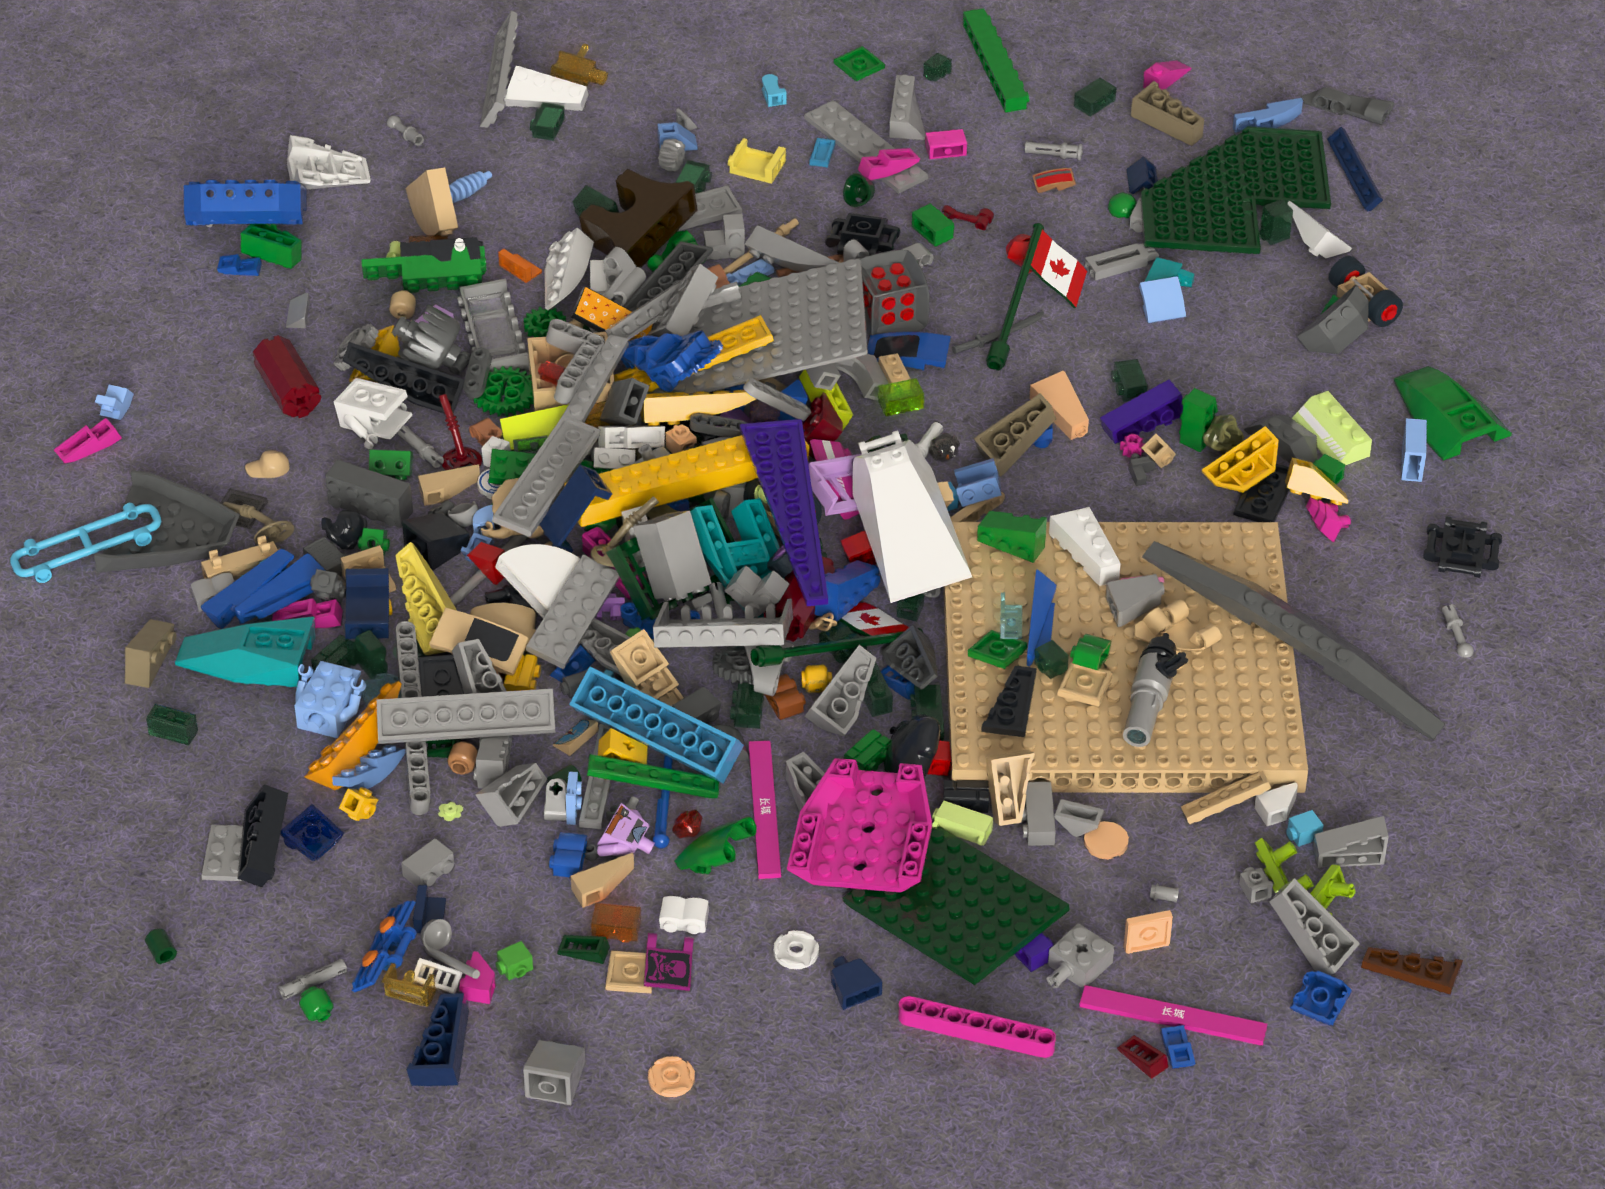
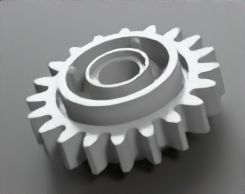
(361, 336)

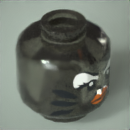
(944, 447)

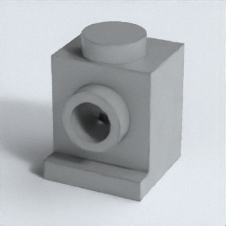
(1255, 880)

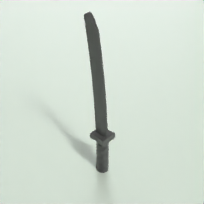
(980, 341)

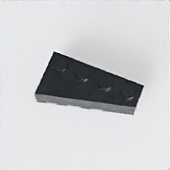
(261, 835)

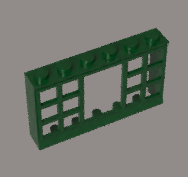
(627, 549)

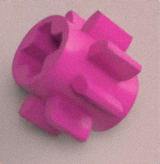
(1131, 445)

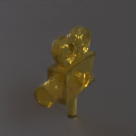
(578, 69)

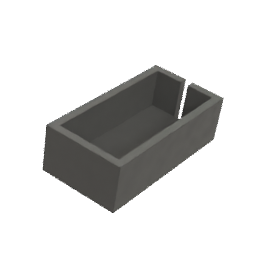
(369, 493)

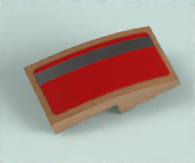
(1055, 178)

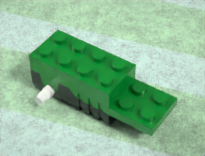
(432, 264)

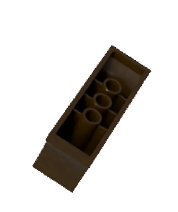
(650, 217)

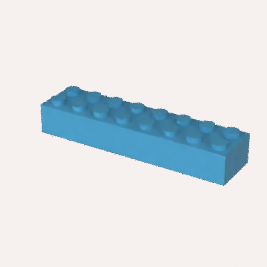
(656, 725)

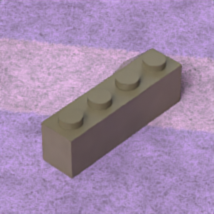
(1167, 114)

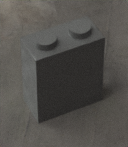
(624, 402)

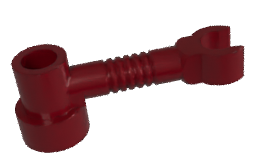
(981, 220)

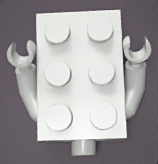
(372, 410)

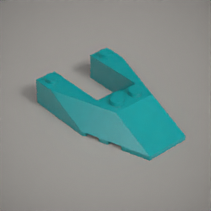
(753, 551)

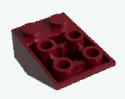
(822, 422)

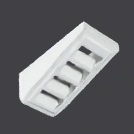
(420, 969)

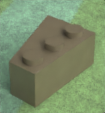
(147, 652)

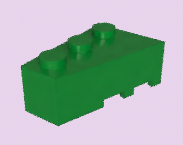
(1196, 418)

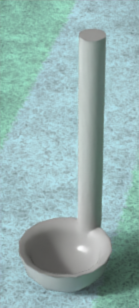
(437, 935)

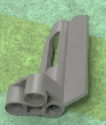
(621, 276)

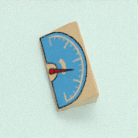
(577, 736)

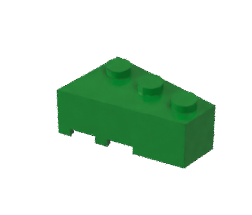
(271, 244)
(1013, 534)

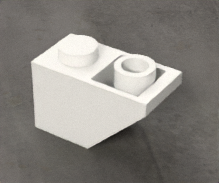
(1276, 804)

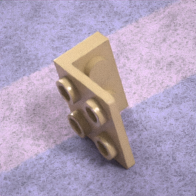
(366, 559)

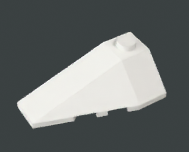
(1317, 236)

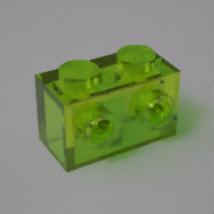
(901, 397)

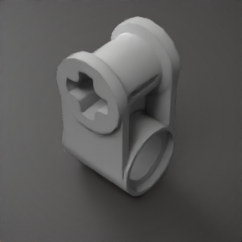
(555, 804)

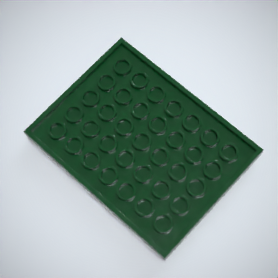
(964, 910)

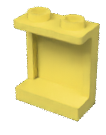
(756, 163)

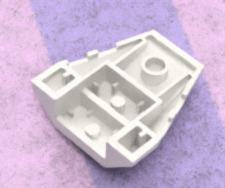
(324, 168)

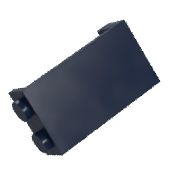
(571, 505)
(367, 602)

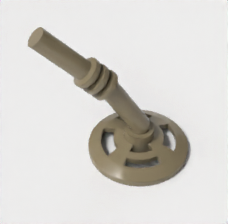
(633, 519)
(271, 528)

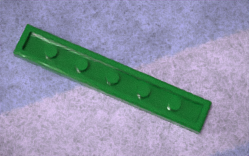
(652, 776)

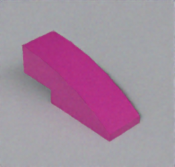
(887, 163)
(88, 441)
(326, 614)

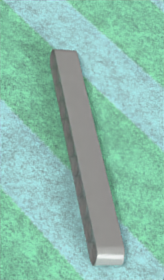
(414, 751)

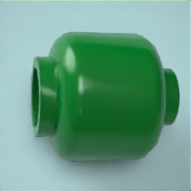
(316, 1004)

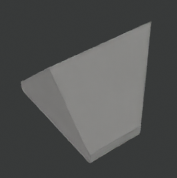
(1078, 818)

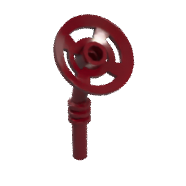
(461, 451)

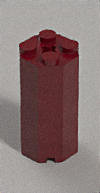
(286, 376)
(802, 614)

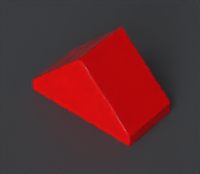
(485, 558)

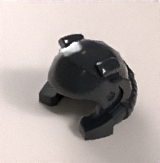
(346, 529)

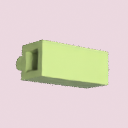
(963, 822)

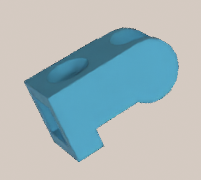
(773, 94)

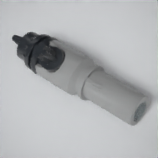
(1151, 688)

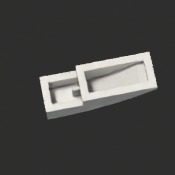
(631, 436)

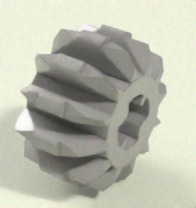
(671, 154)

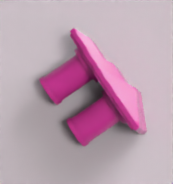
(1326, 518)

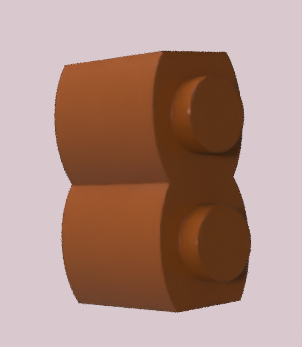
(787, 699)

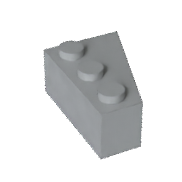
(1352, 844)

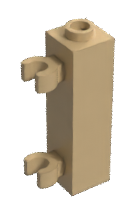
(238, 562)

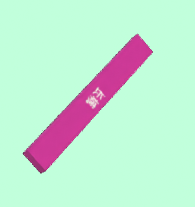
(764, 809)
(1173, 1015)

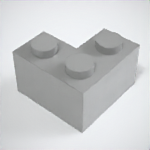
(729, 241)
(750, 589)

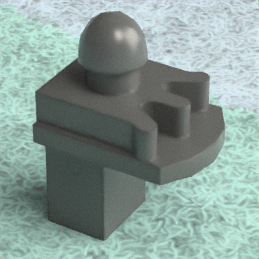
(1138, 467)

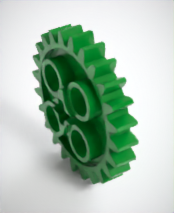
(517, 393)

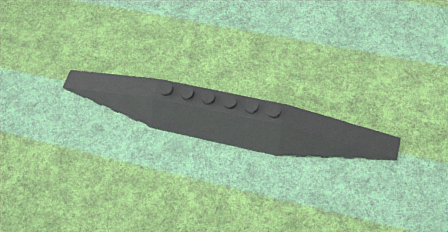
(1337, 656)

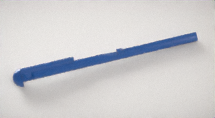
(660, 838)

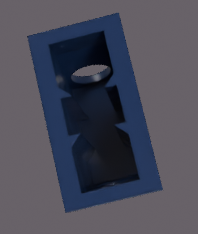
(854, 982)

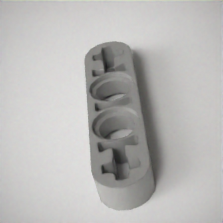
(777, 399)

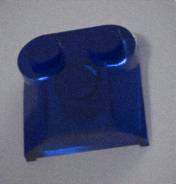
(311, 833)

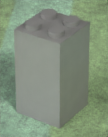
(672, 555)

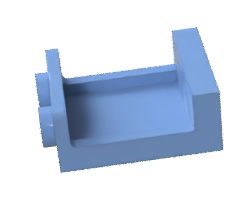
(978, 482)

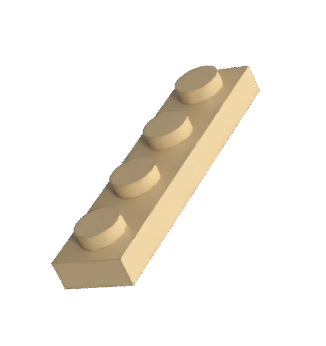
(1225, 797)

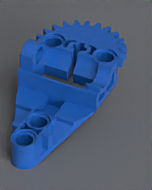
(671, 356)

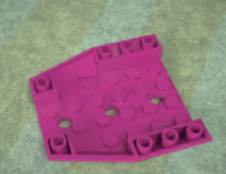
(832, 823)

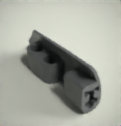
(1339, 102)

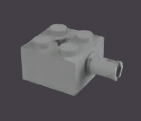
(1079, 957)

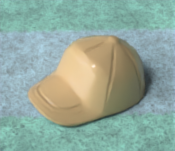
(270, 465)

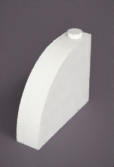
(537, 572)

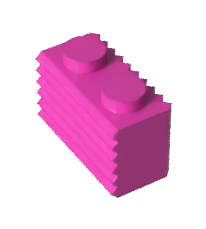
(946, 144)

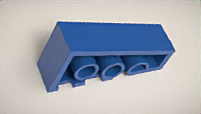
(848, 587)

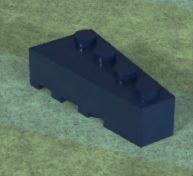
(441, 1050)

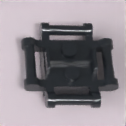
(864, 229)
(1462, 548)

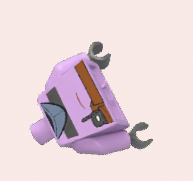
(622, 834)

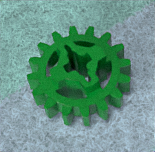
(538, 321)

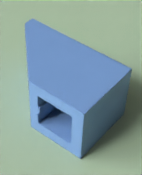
(676, 131)

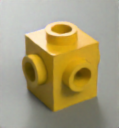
(359, 803)

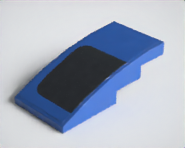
(912, 347)

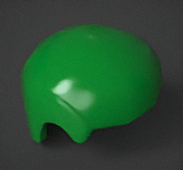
(1122, 205)

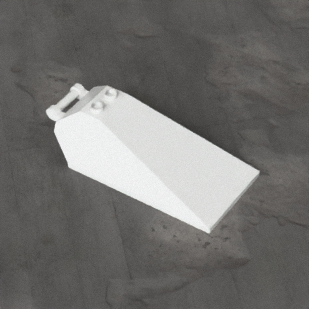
(906, 519)

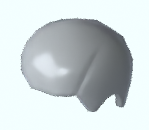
(463, 513)

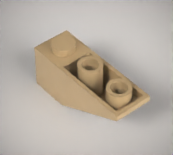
(445, 484)
(599, 881)

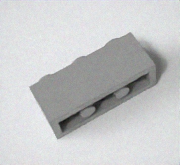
(1039, 814)

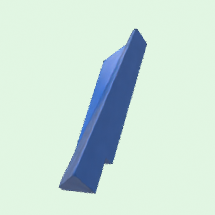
(280, 591)
(222, 606)
(1041, 615)

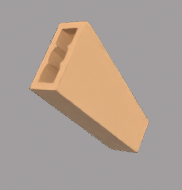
(1065, 404)

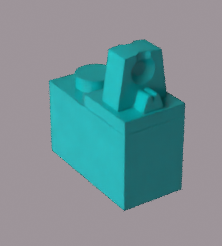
(1166, 269)

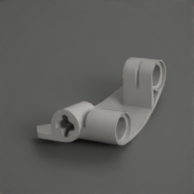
(766, 678)

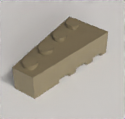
(1015, 433)

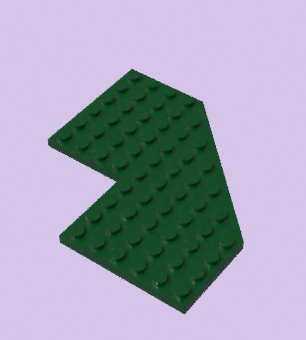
(1216, 195)

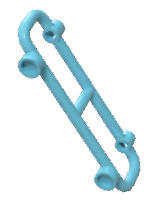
(42, 571)

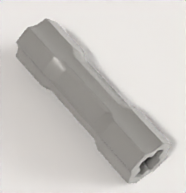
(724, 295)

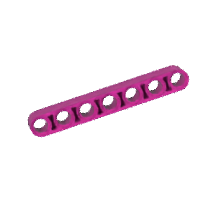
(976, 1026)

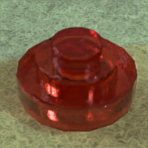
(687, 824)

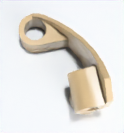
(512, 616)
(1174, 621)

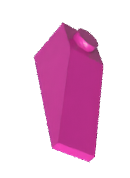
(1165, 73)

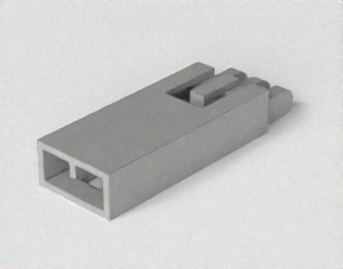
(1119, 260)

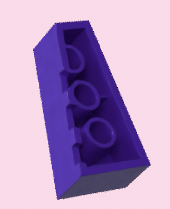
(1144, 412)

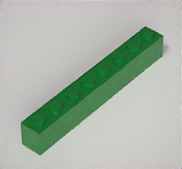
(995, 60)

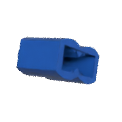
(569, 854)

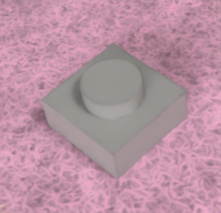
(699, 602)

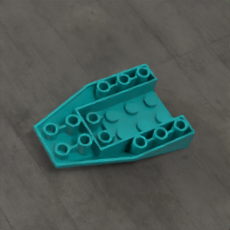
(251, 652)

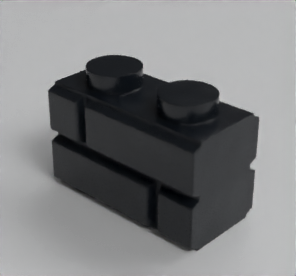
(968, 794)

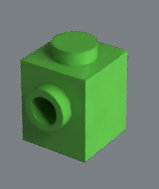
(514, 961)

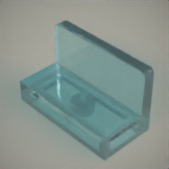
(1010, 620)

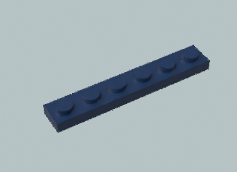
(1355, 169)

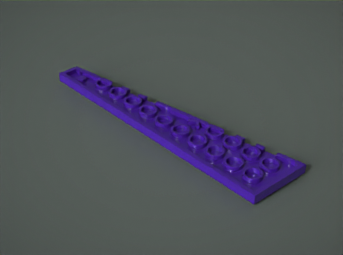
(784, 475)

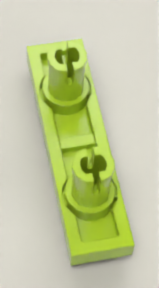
(1274, 860)
(1332, 885)

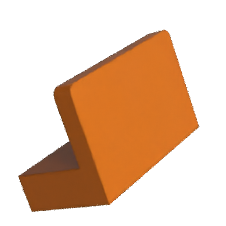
(518, 266)

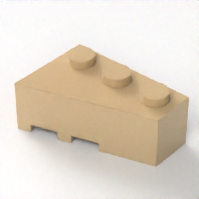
(1008, 785)

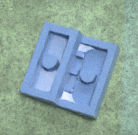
(1162, 299)

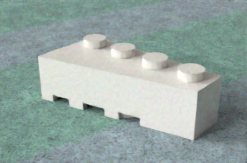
(532, 88)
(1086, 541)

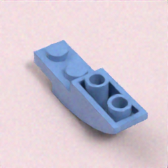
(1273, 116)
(372, 770)

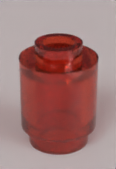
(550, 372)

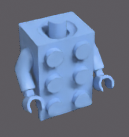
(327, 698)

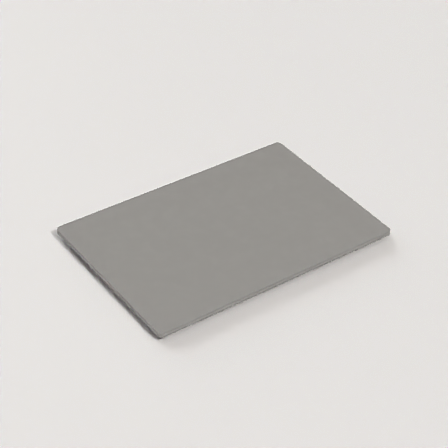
(812, 318)

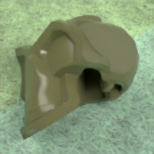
(1223, 434)

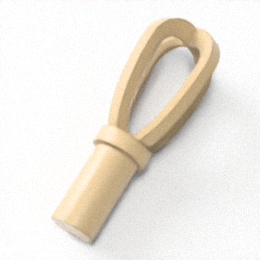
(819, 623)

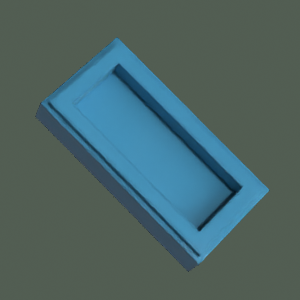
(822, 152)

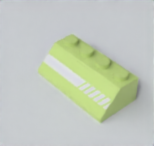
(1335, 429)

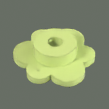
(450, 811)

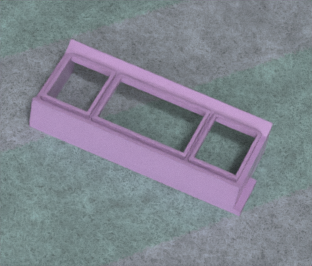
(830, 470)

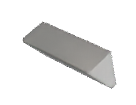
(298, 312)

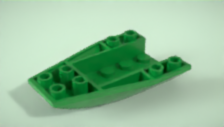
(1450, 411)

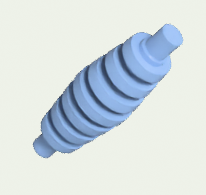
(468, 185)

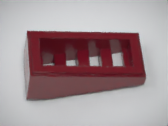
(1152, 1067)

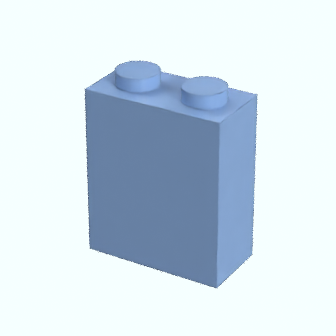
(1413, 450)

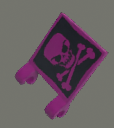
(668, 967)

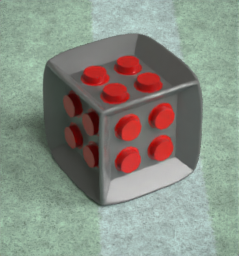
(894, 293)

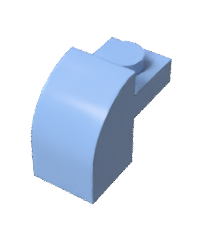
(115, 402)

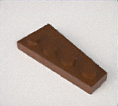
(1424, 972)

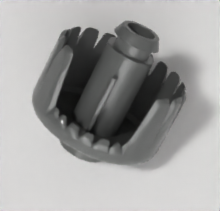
(429, 343)

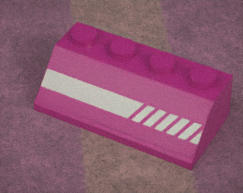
(829, 450)

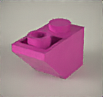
(483, 987)

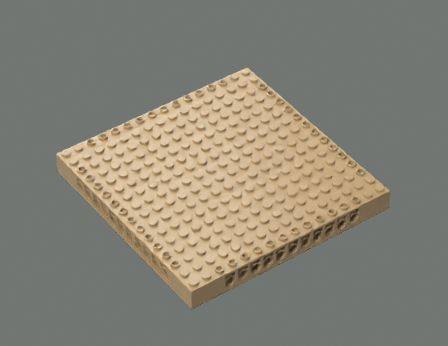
(1225, 710)

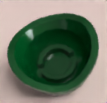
(858, 187)

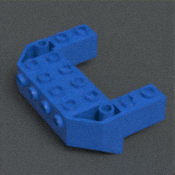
(281, 208)

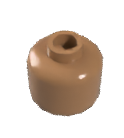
(462, 758)

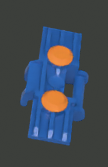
(391, 936)

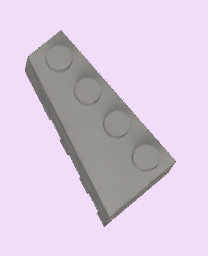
(476, 668)

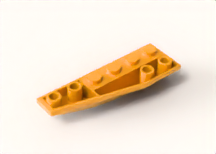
(352, 744)

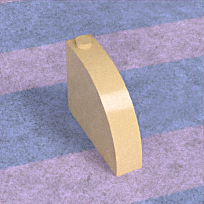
(433, 203)

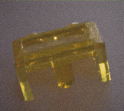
(406, 990)

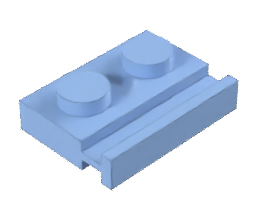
(573, 801)

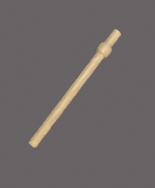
(782, 230)

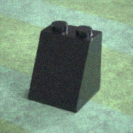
(435, 537)

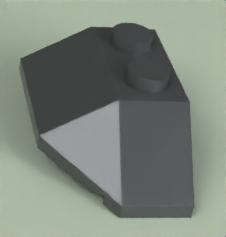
(1338, 324)
(1293, 438)

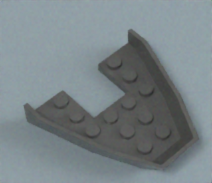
(188, 529)

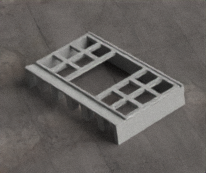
(722, 632)

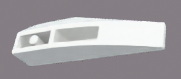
(566, 265)

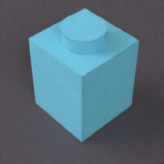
(1304, 827)

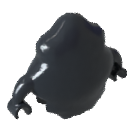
(913, 743)

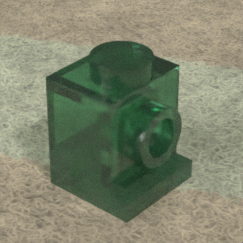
(937, 67)
(913, 603)

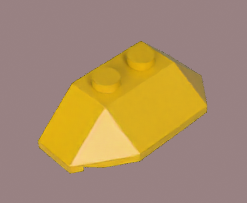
(384, 343)
(1245, 463)

